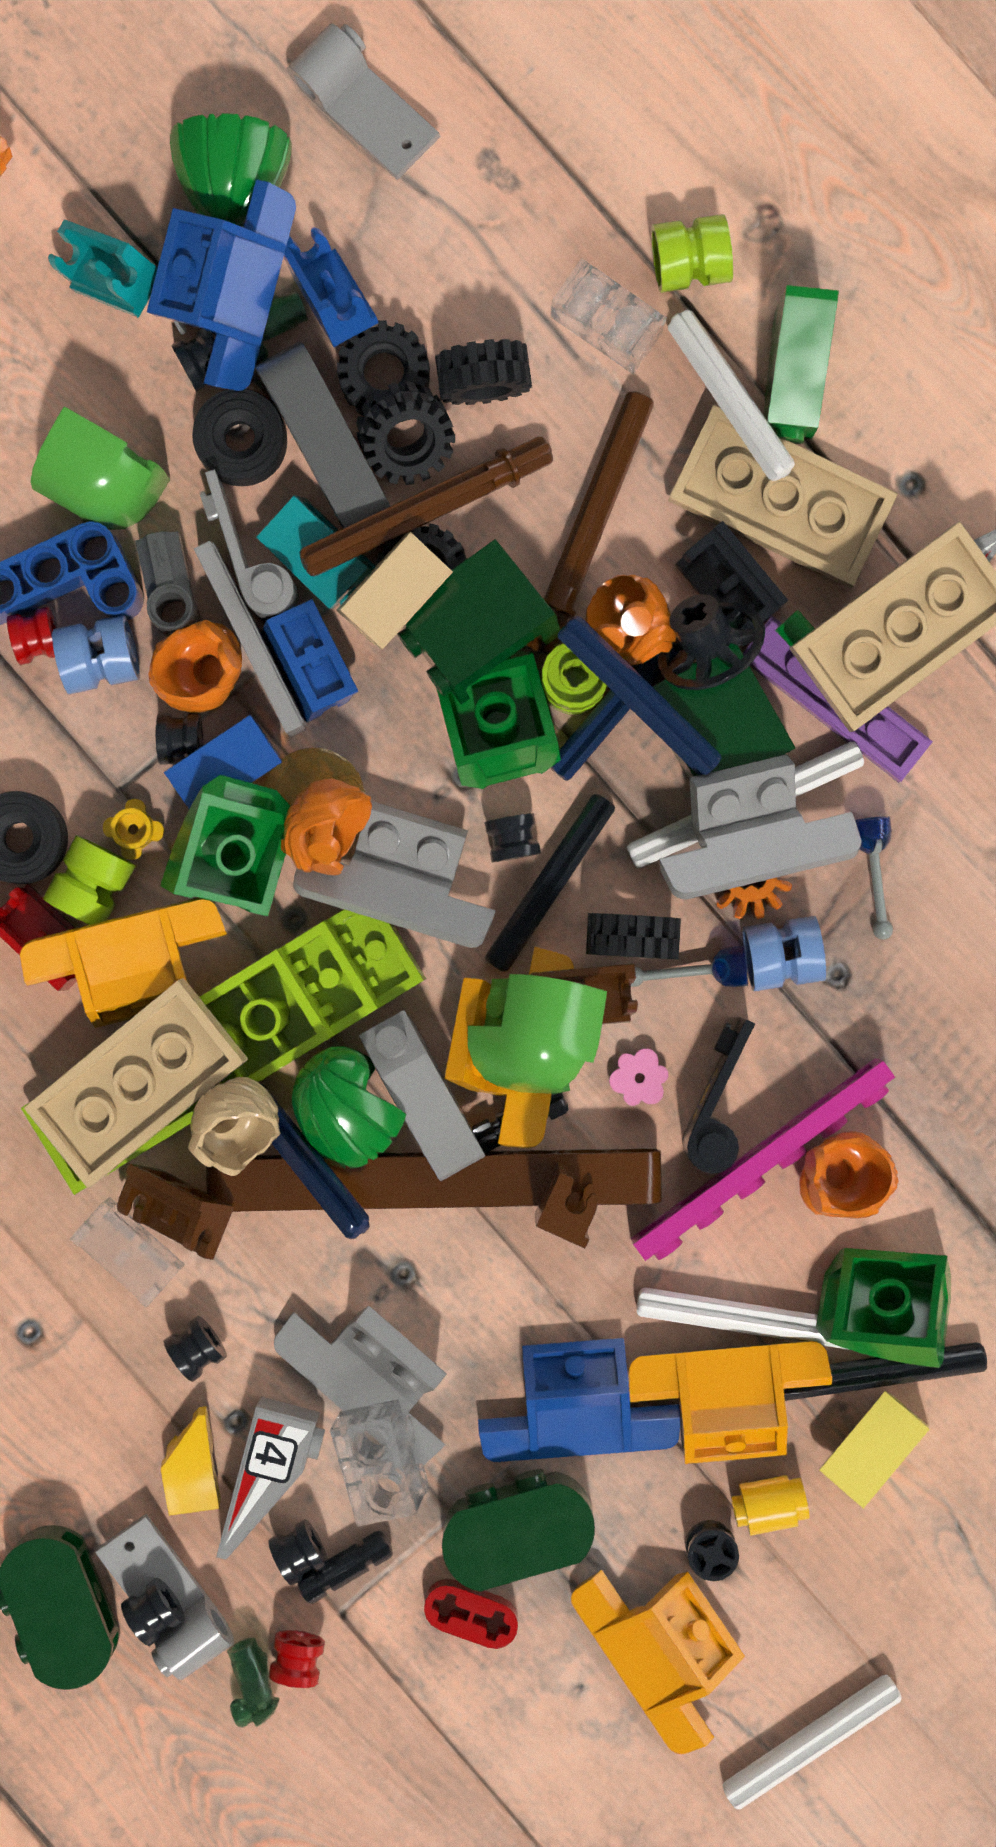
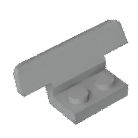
(753, 831)
(403, 878)
(363, 1368)

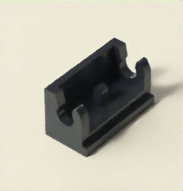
(729, 573)

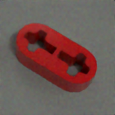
(467, 1625)

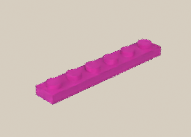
(780, 1148)

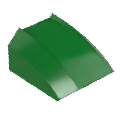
(502, 726)
(230, 846)
(887, 1305)

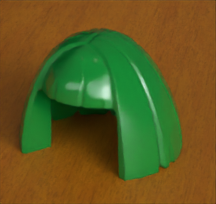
(223, 158)
(339, 1113)

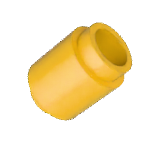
(770, 1504)

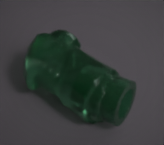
(284, 314)
(252, 1673)

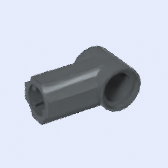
(166, 579)

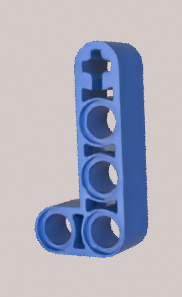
(74, 573)

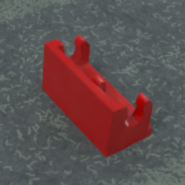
(28, 918)

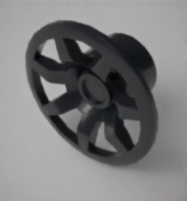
(706, 634)

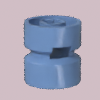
(78, 658)
(766, 954)

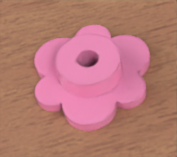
(650, 1089)

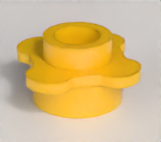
(118, 829)

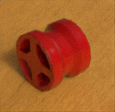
(31, 635)
(296, 1659)

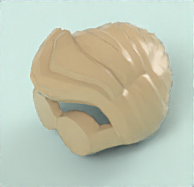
(233, 1125)

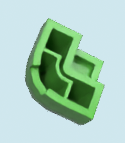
(96, 474)
(537, 1033)

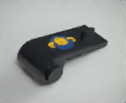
(707, 1140)

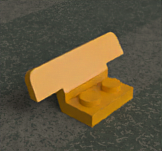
(124, 959)
(524, 1113)
(731, 1396)
(662, 1651)

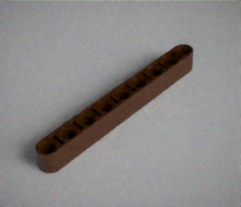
(410, 1182)

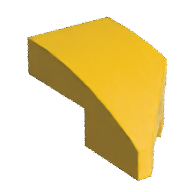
(190, 1470)

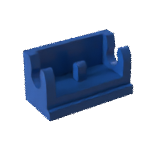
(329, 289)
(308, 660)
(237, 753)

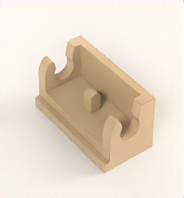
(394, 590)

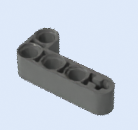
(322, 434)

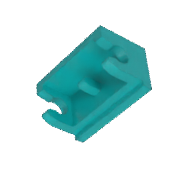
(105, 269)
(300, 525)

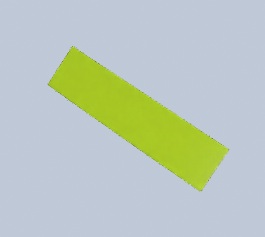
(296, 1002)

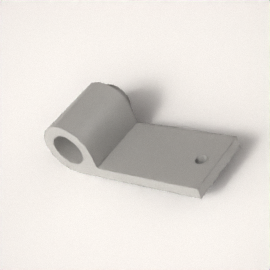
(359, 102)
(264, 586)
(149, 1557)

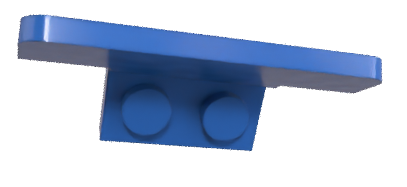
(225, 279)
(578, 1407)

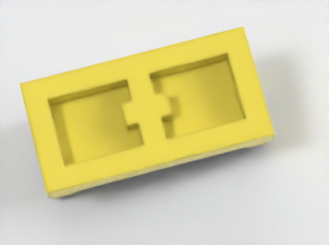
(874, 1449)

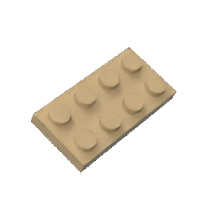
(811, 516)
(901, 628)
(135, 1083)

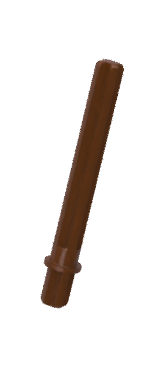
(426, 506)
(595, 511)

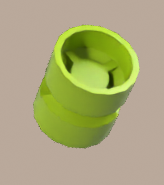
(692, 253)
(570, 683)
(88, 881)

